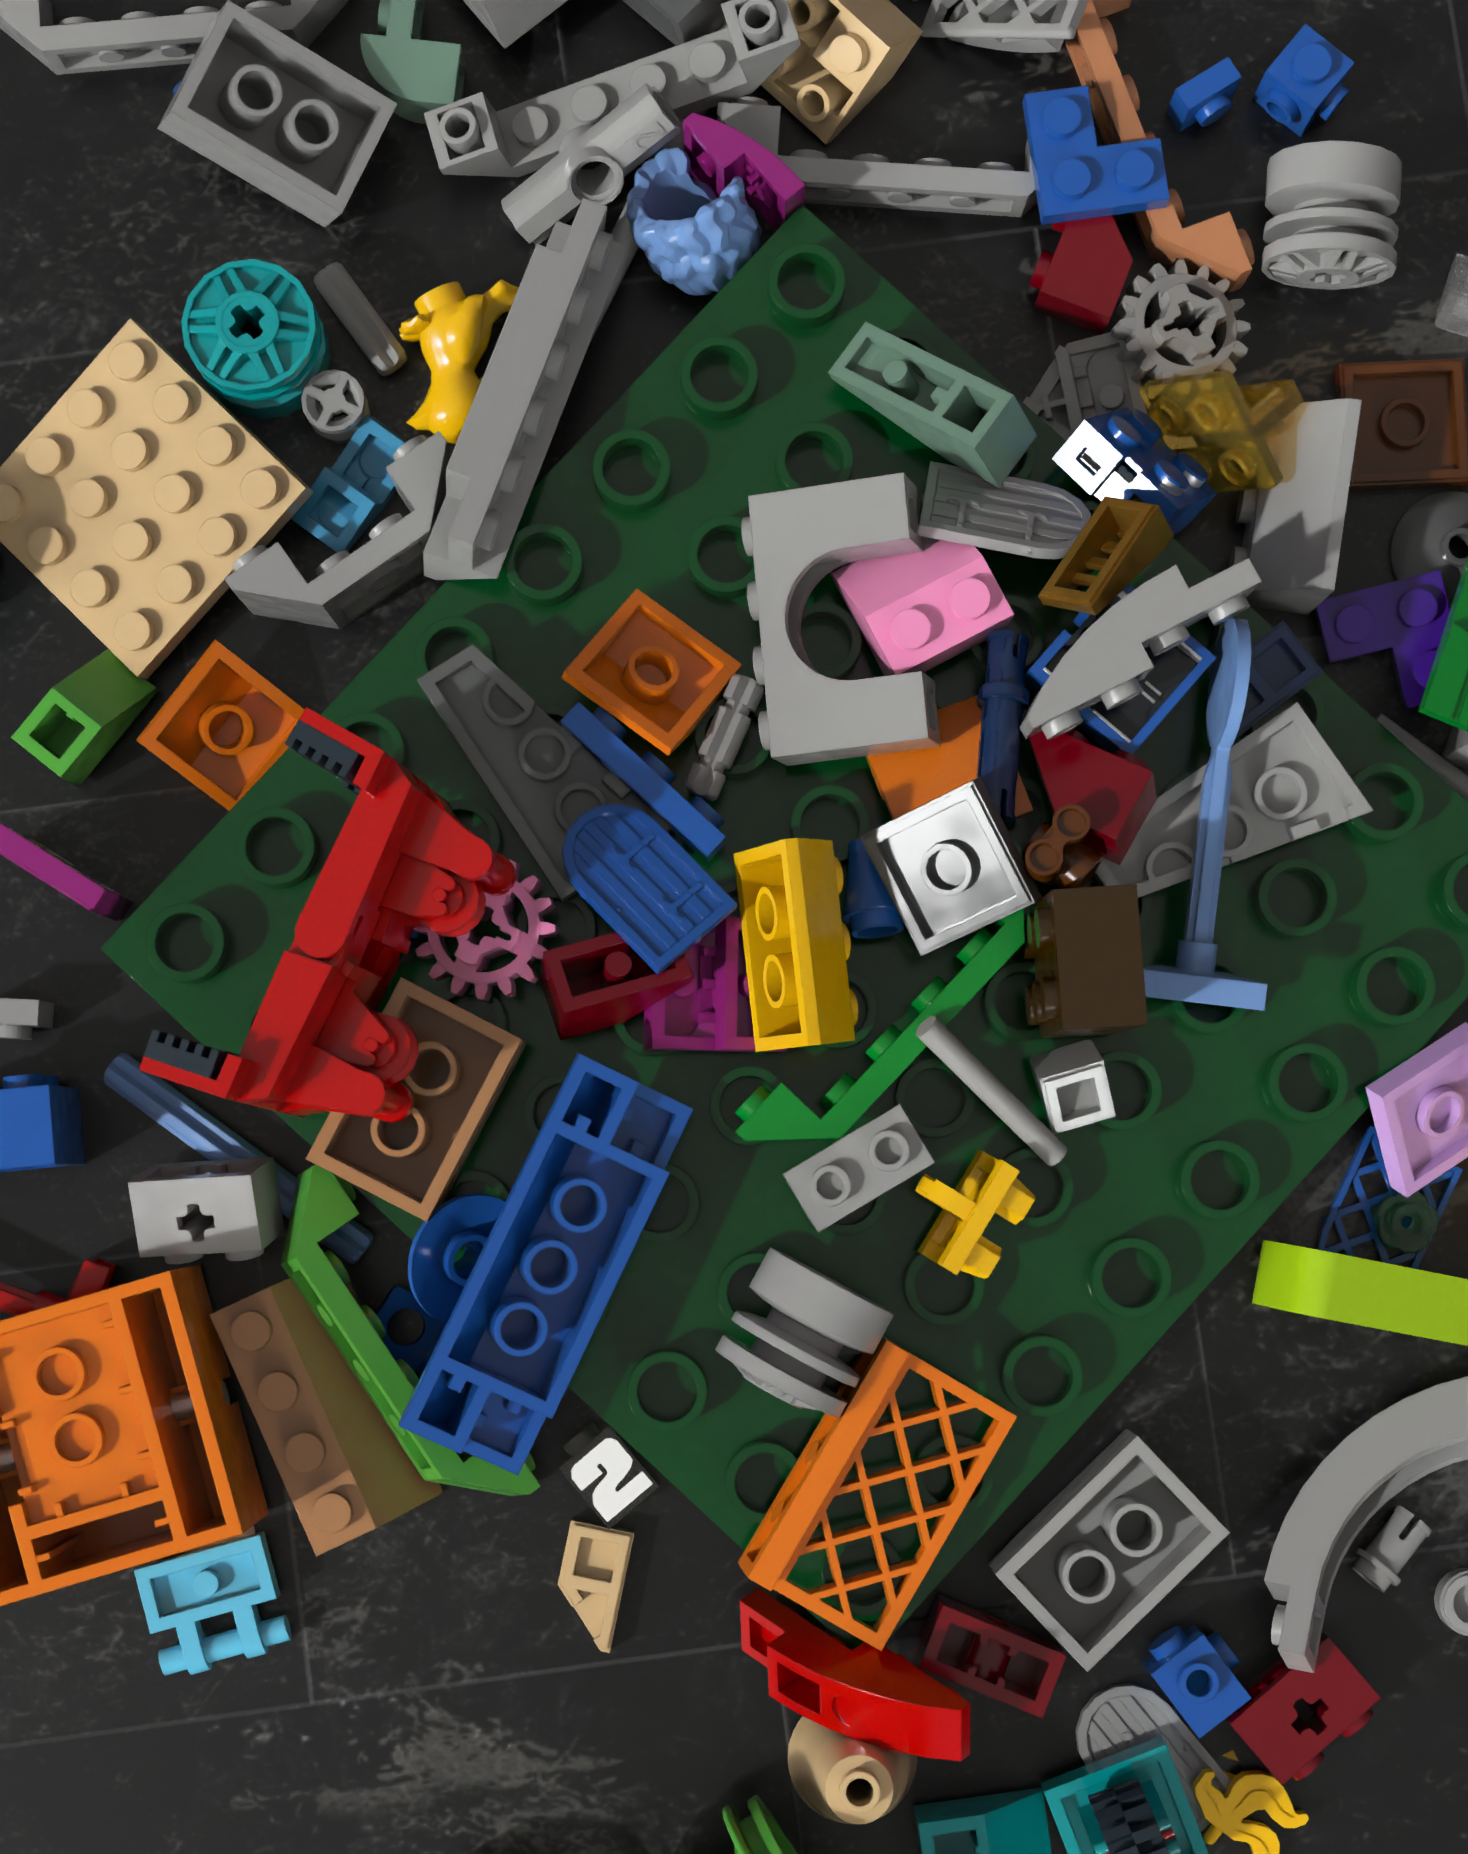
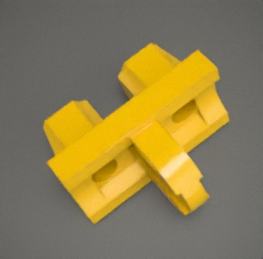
(956, 1236)

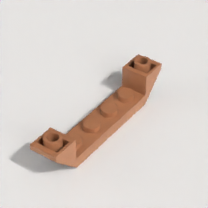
(1114, 107)

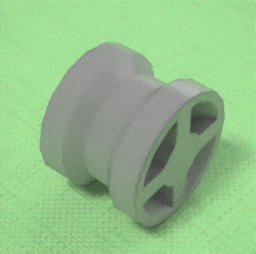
(327, 396)

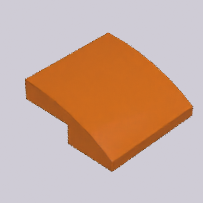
(922, 775)

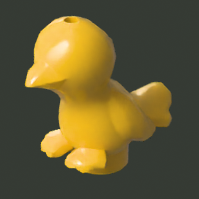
(453, 340)

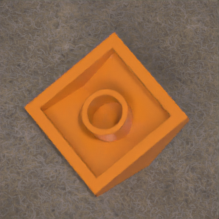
(652, 672)
(222, 726)

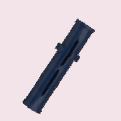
(1002, 707)

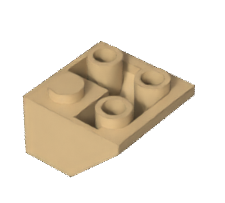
(842, 60)

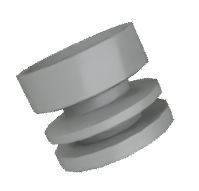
(1331, 215)
(803, 1334)

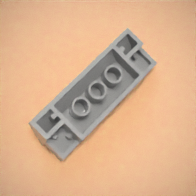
(522, 397)

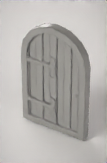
(1012, 518)
(1135, 1714)

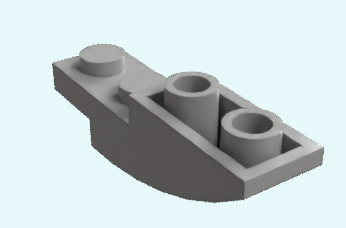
(1112, 653)

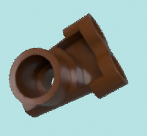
(1059, 852)

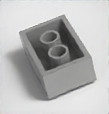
(277, 115)
(1107, 1549)

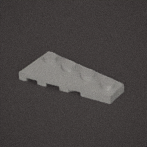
(1280, 792)

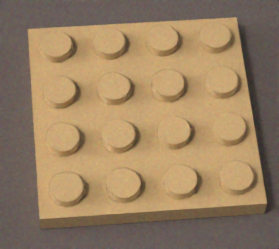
(141, 499)

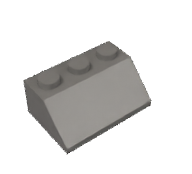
(1299, 524)

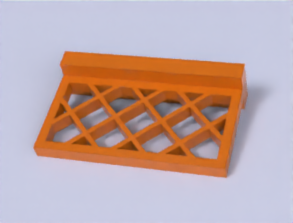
(821, 1476)

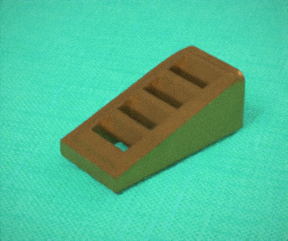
(1119, 528)

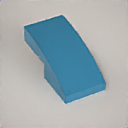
(352, 490)

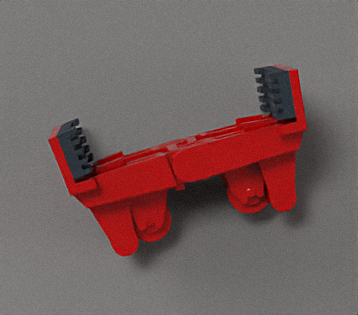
(391, 870)

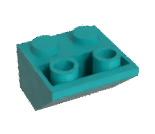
(985, 1824)

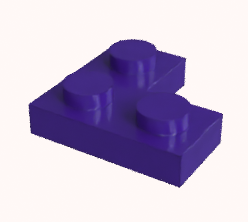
(1396, 615)

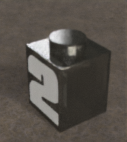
(607, 1472)

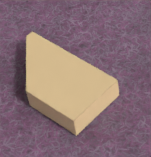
(595, 1575)

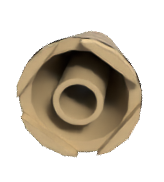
(846, 1776)

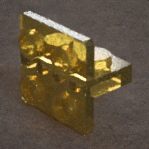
(1223, 424)

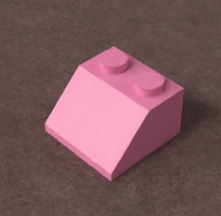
(923, 604)

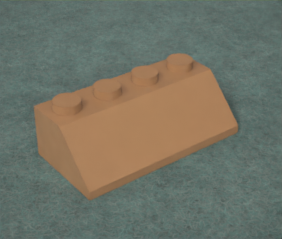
(317, 1419)

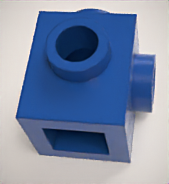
(1304, 81)
(1196, 1676)

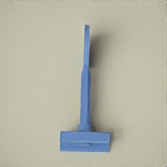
(1194, 972)

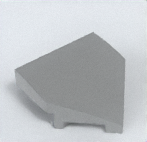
(1084, 384)

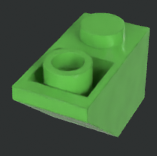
(84, 717)

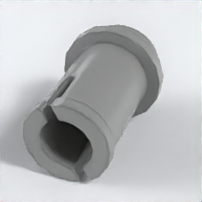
(1389, 1553)

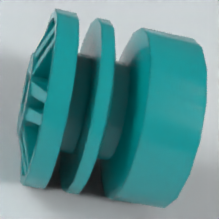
(264, 373)

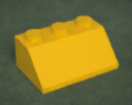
(795, 944)

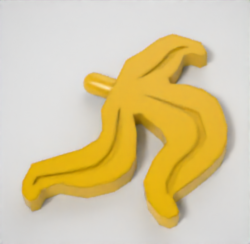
(1244, 1795)

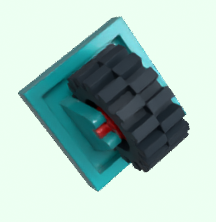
(1125, 1805)

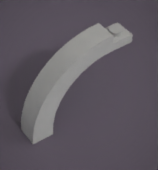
(1343, 1494)

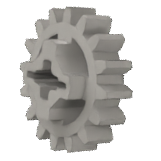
(1183, 305)

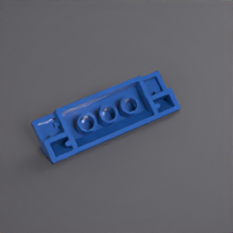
(548, 1266)

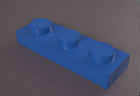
(648, 779)

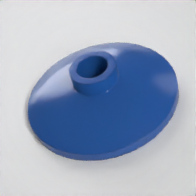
(431, 1265)

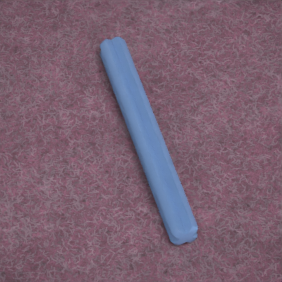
(215, 1140)

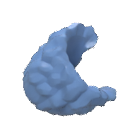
(688, 230)

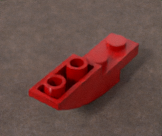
(854, 1691)

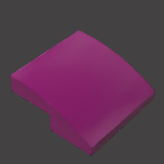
(723, 152)
(714, 1006)

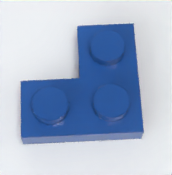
(1077, 176)

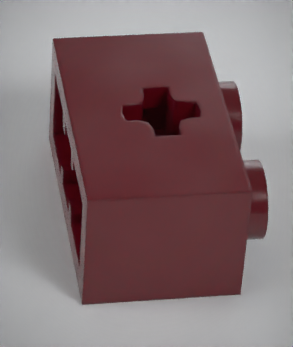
(989, 1655)
(1271, 1725)

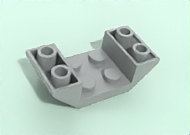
(354, 581)

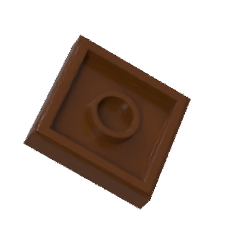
(1408, 424)

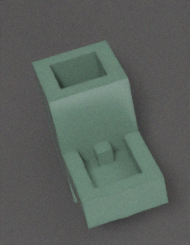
(408, 69)

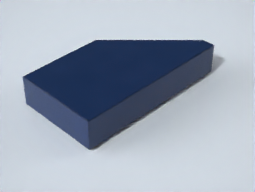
(1277, 673)

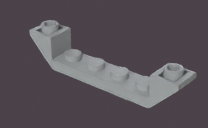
(141, 36)
(691, 77)
(877, 183)

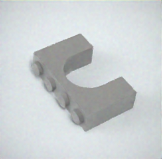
(794, 545)

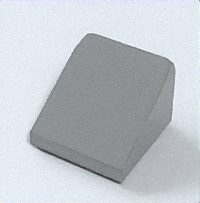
(1072, 1086)

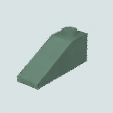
(936, 403)

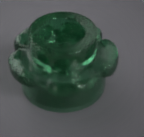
(1389, 1226)

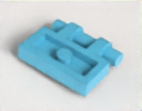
(209, 1584)

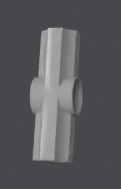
(618, 141)

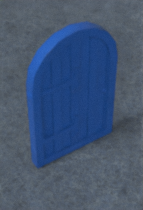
(642, 883)

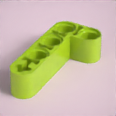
(1362, 1292)

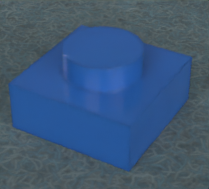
(1204, 96)

